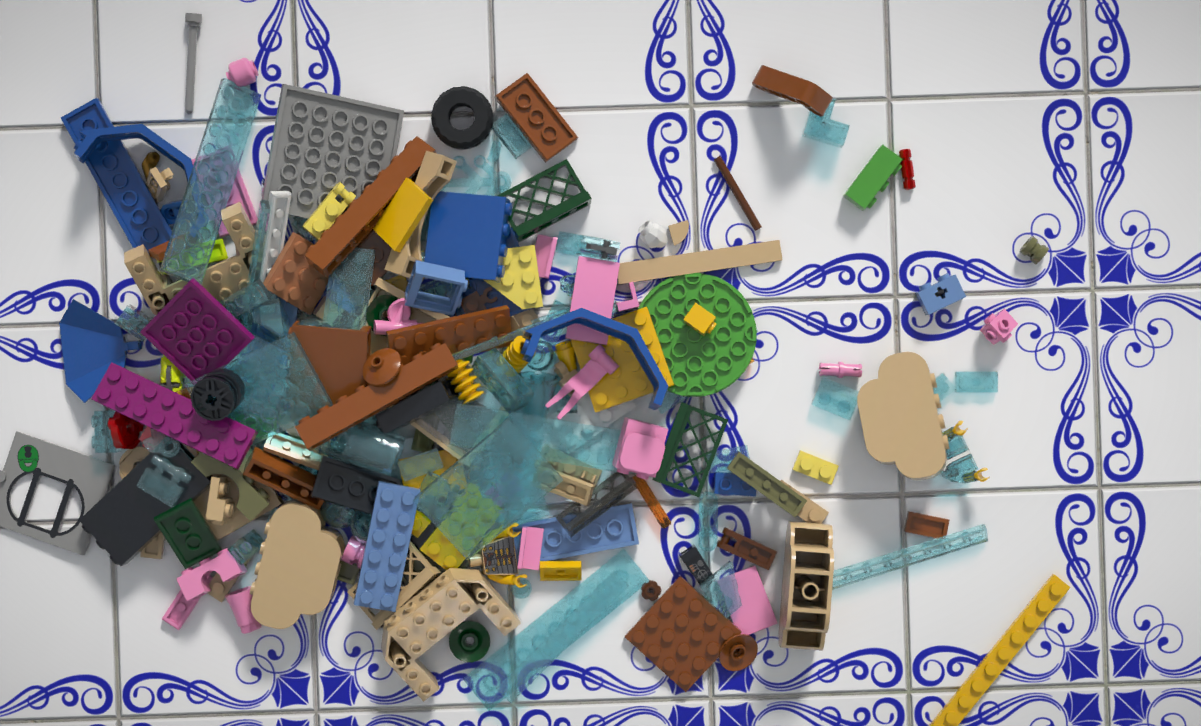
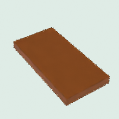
(536, 117)

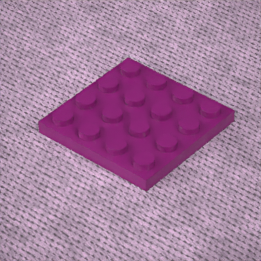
(196, 332)

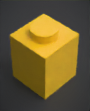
(700, 320)

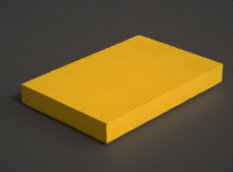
(402, 215)

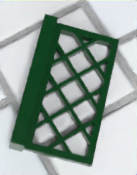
(556, 212)
(672, 447)

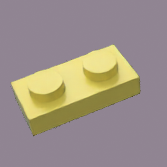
(815, 467)

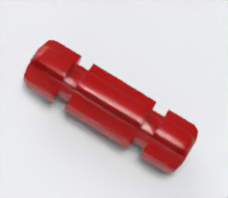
(907, 169)

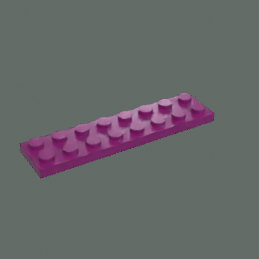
(173, 416)

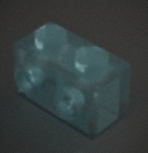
(103, 440)

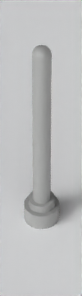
(193, 21)

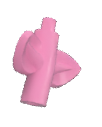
(398, 318)

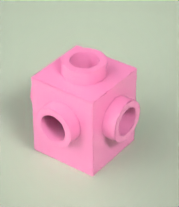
(998, 327)

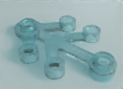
(475, 181)

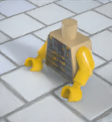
(499, 559)

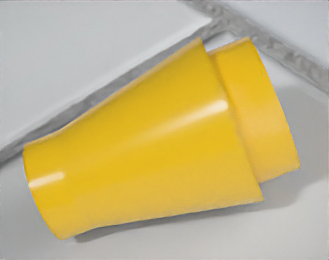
(566, 354)

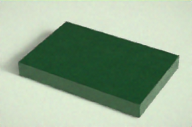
(188, 533)

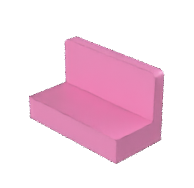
(545, 253)
(629, 304)
(530, 548)

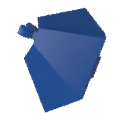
(89, 348)

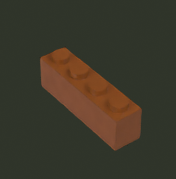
(281, 476)

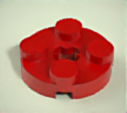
(124, 431)

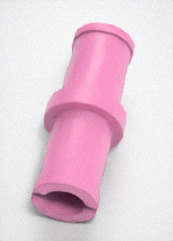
(840, 369)

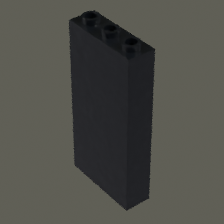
(126, 514)

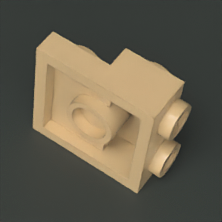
(219, 507)

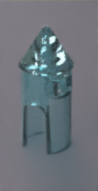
(366, 447)

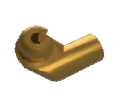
(149, 163)

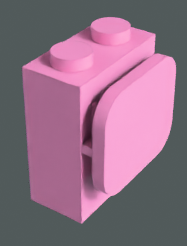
(640, 448)

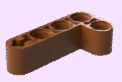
(793, 89)

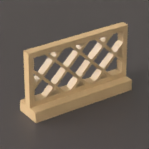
(415, 585)

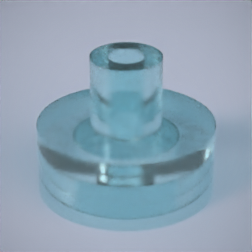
(567, 284)

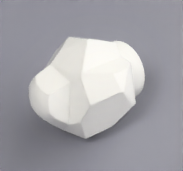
(653, 234)

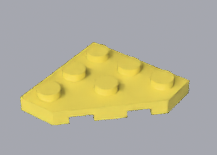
(521, 278)

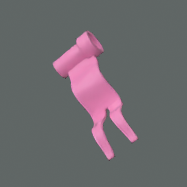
(585, 378)

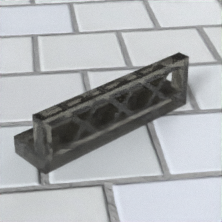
(599, 506)

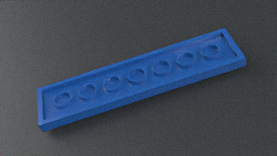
(119, 180)

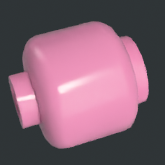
(242, 72)

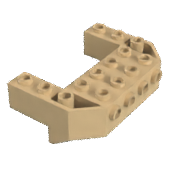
(219, 280)
(435, 614)

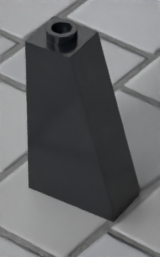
(417, 407)

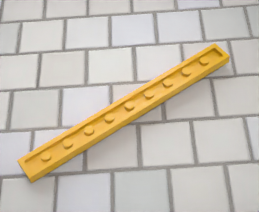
(1002, 653)

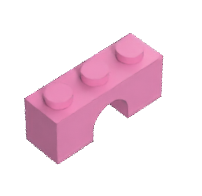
(195, 581)

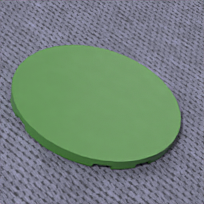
(695, 361)

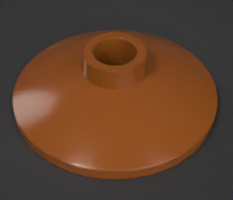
(381, 367)
(738, 652)

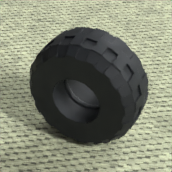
(462, 97)

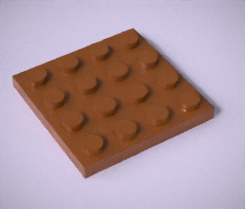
(682, 633)

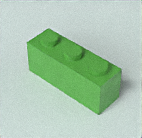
(873, 178)

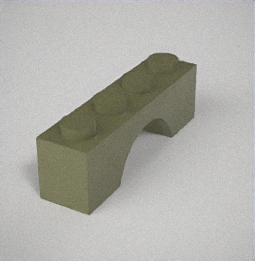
(251, 498)

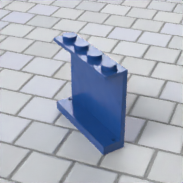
(469, 234)

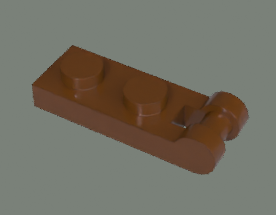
(747, 549)

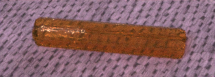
(652, 502)

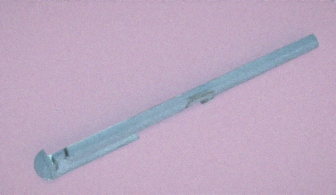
(508, 337)

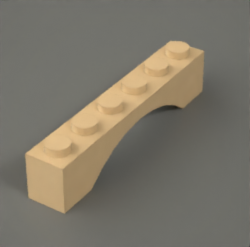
(432, 177)

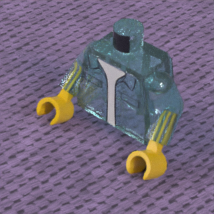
(960, 463)

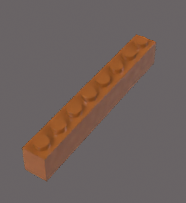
(365, 211)
(373, 399)

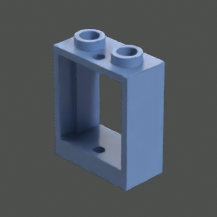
(432, 302)

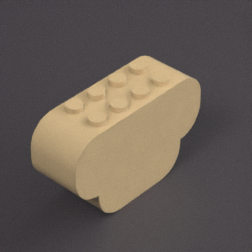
(903, 417)
(296, 566)
(806, 586)

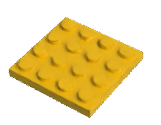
(629, 379)

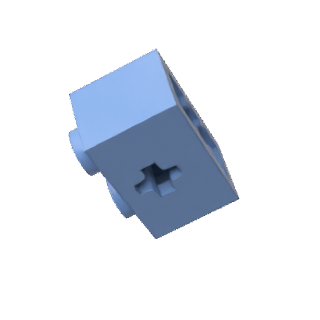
(952, 293)

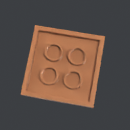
(294, 278)

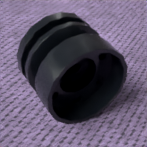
(223, 385)

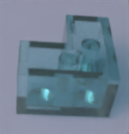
(825, 129)

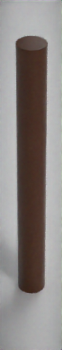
(737, 193)

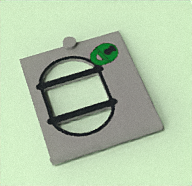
(70, 467)

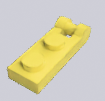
(328, 211)

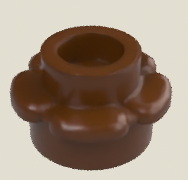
(656, 591)

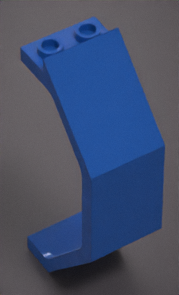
(93, 137)
(611, 328)

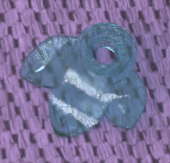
(159, 442)

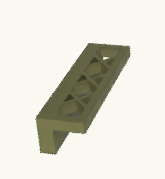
(766, 484)

